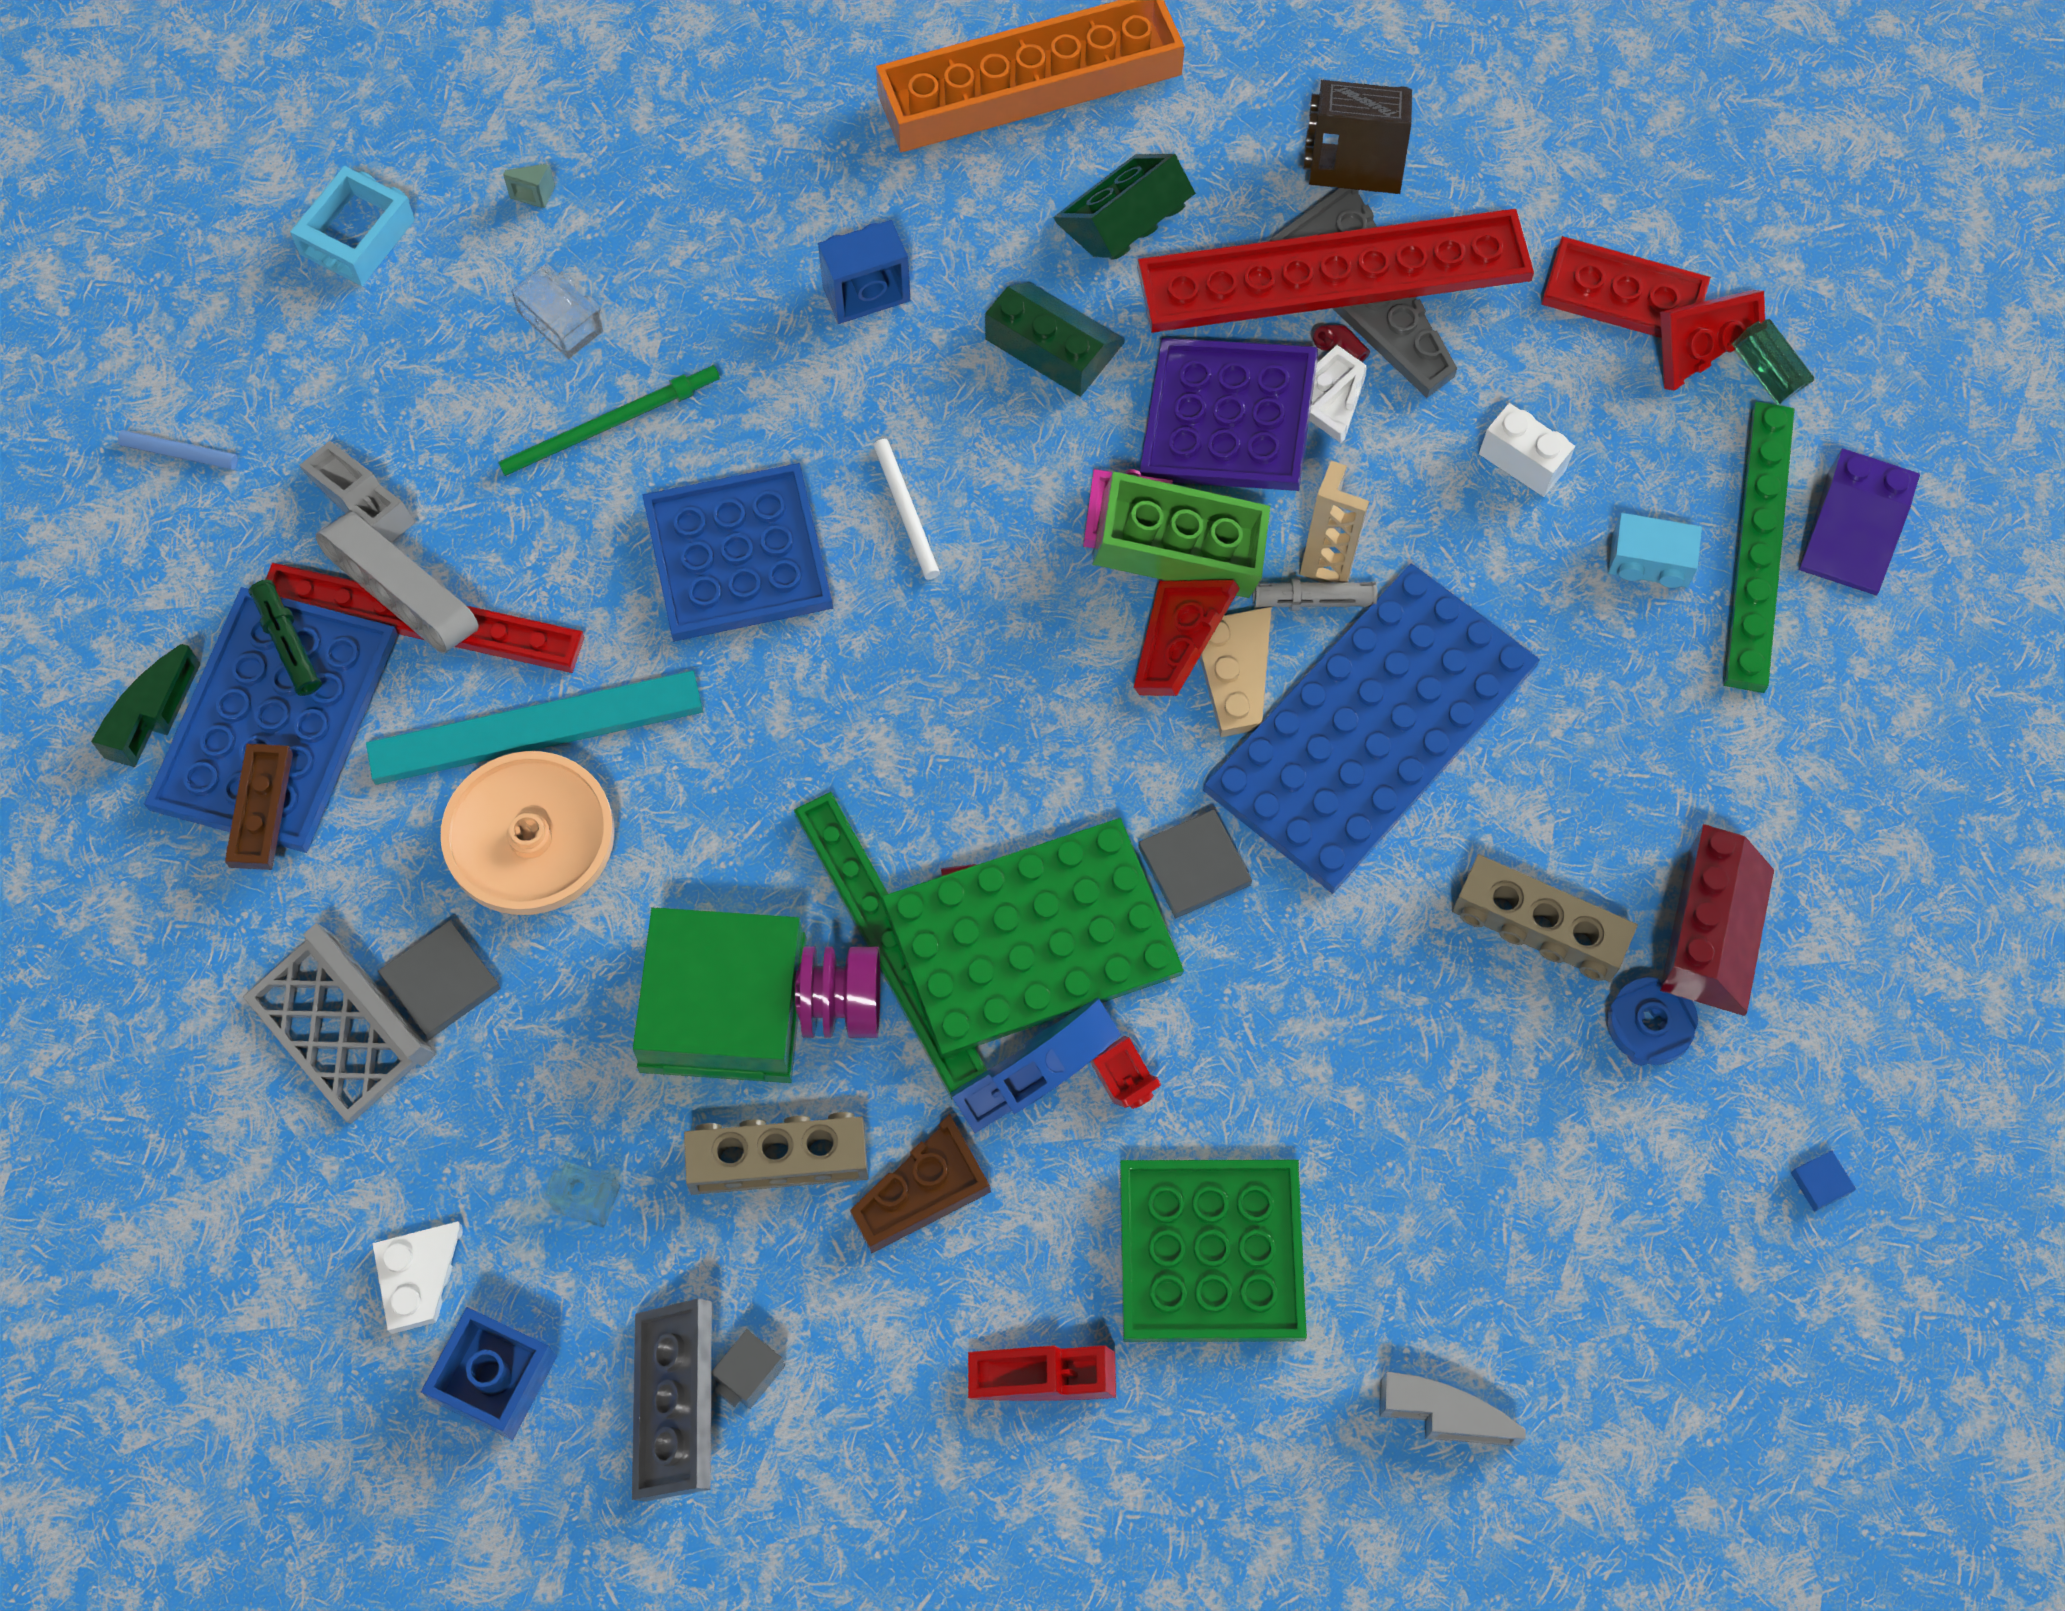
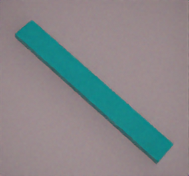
(533, 727)

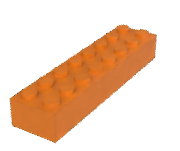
(1028, 71)

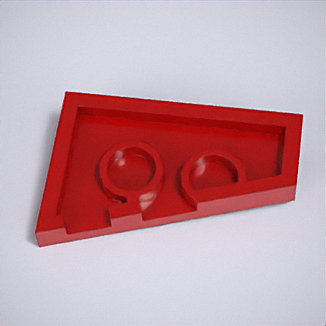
(1704, 331)

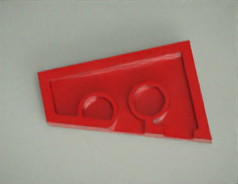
(1179, 631)

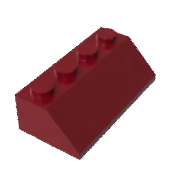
(1718, 921)

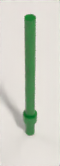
(679, 388)

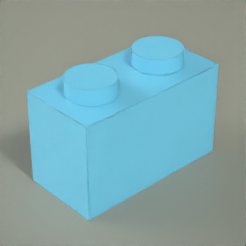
(1654, 550)

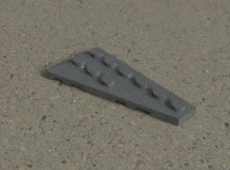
(1391, 327)

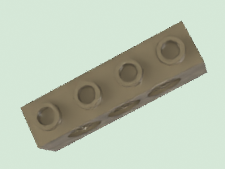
(1567, 914)
(798, 1167)

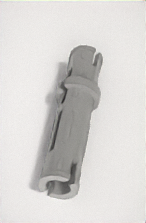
(1324, 594)

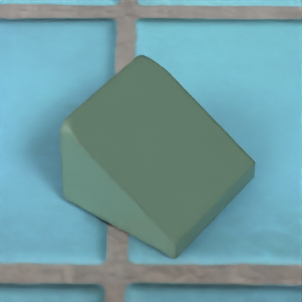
(530, 184)

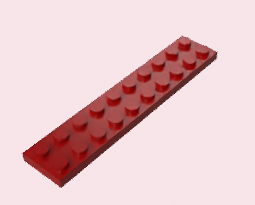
(1334, 270)

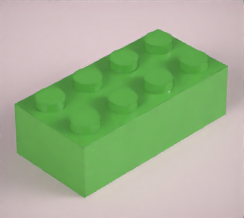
(1180, 533)

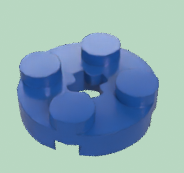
(1642, 1043)

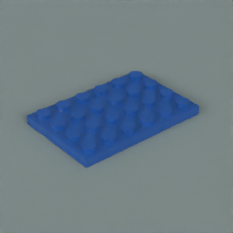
(252, 701)

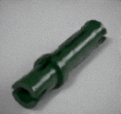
(279, 624)

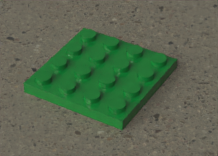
(1212, 1251)

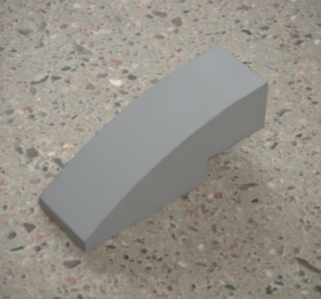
(357, 490)
(1447, 1411)

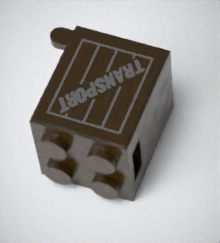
(1371, 141)

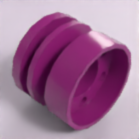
(839, 992)

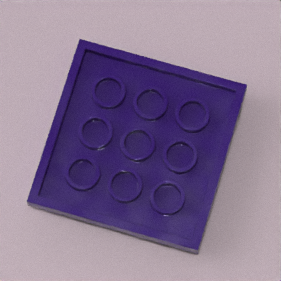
(1230, 414)

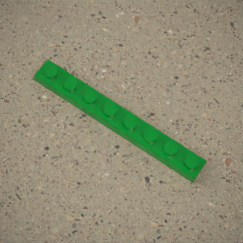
(1759, 548)

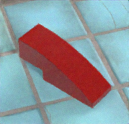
(1042, 1374)

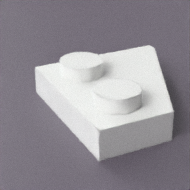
(1336, 392)
(414, 1274)

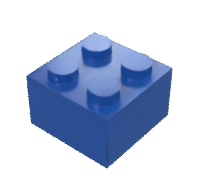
(864, 271)
(489, 1373)

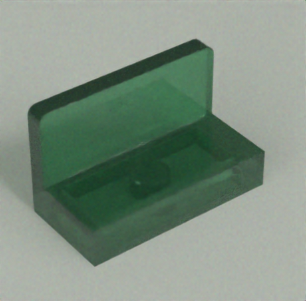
(1773, 360)

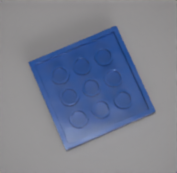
(737, 552)

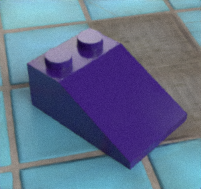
(1859, 521)

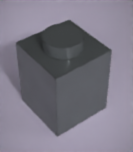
(746, 1370)

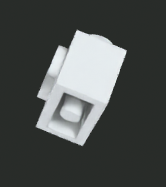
(1526, 449)

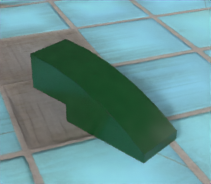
(146, 707)

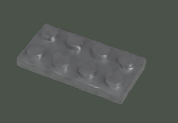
(672, 1401)

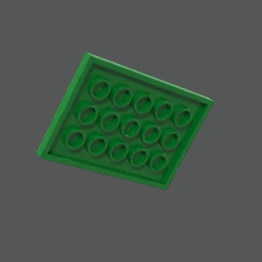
(1031, 937)

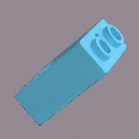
(338, 257)

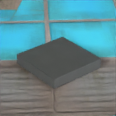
(1195, 863)
(439, 979)

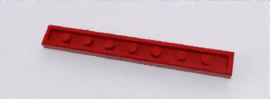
(496, 635)

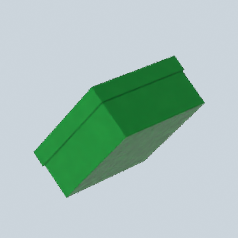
(719, 995)

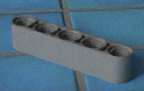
(397, 582)

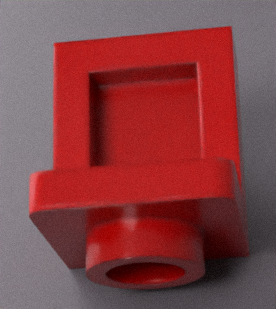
(1125, 1074)

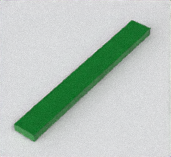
(862, 896)

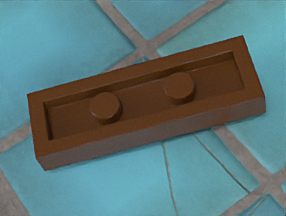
(259, 807)

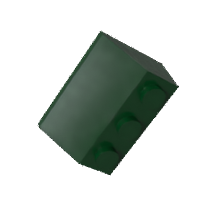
(1127, 204)
(1050, 336)

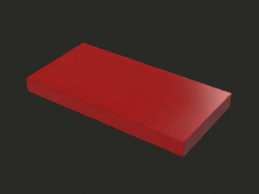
(1619, 286)

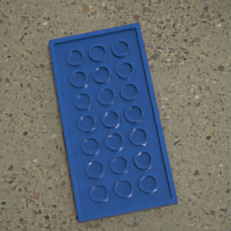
(1371, 727)

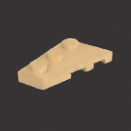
(1236, 670)

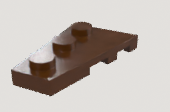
(926, 1187)

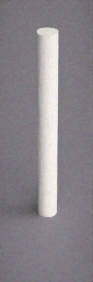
(906, 509)

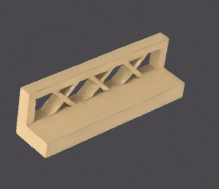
(1324, 535)

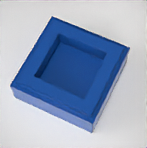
(1823, 1180)

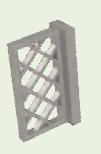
(369, 1001)

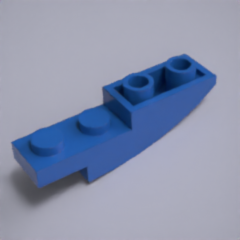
(1038, 1067)

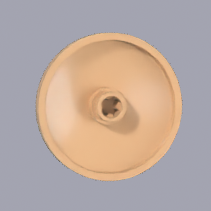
(527, 833)

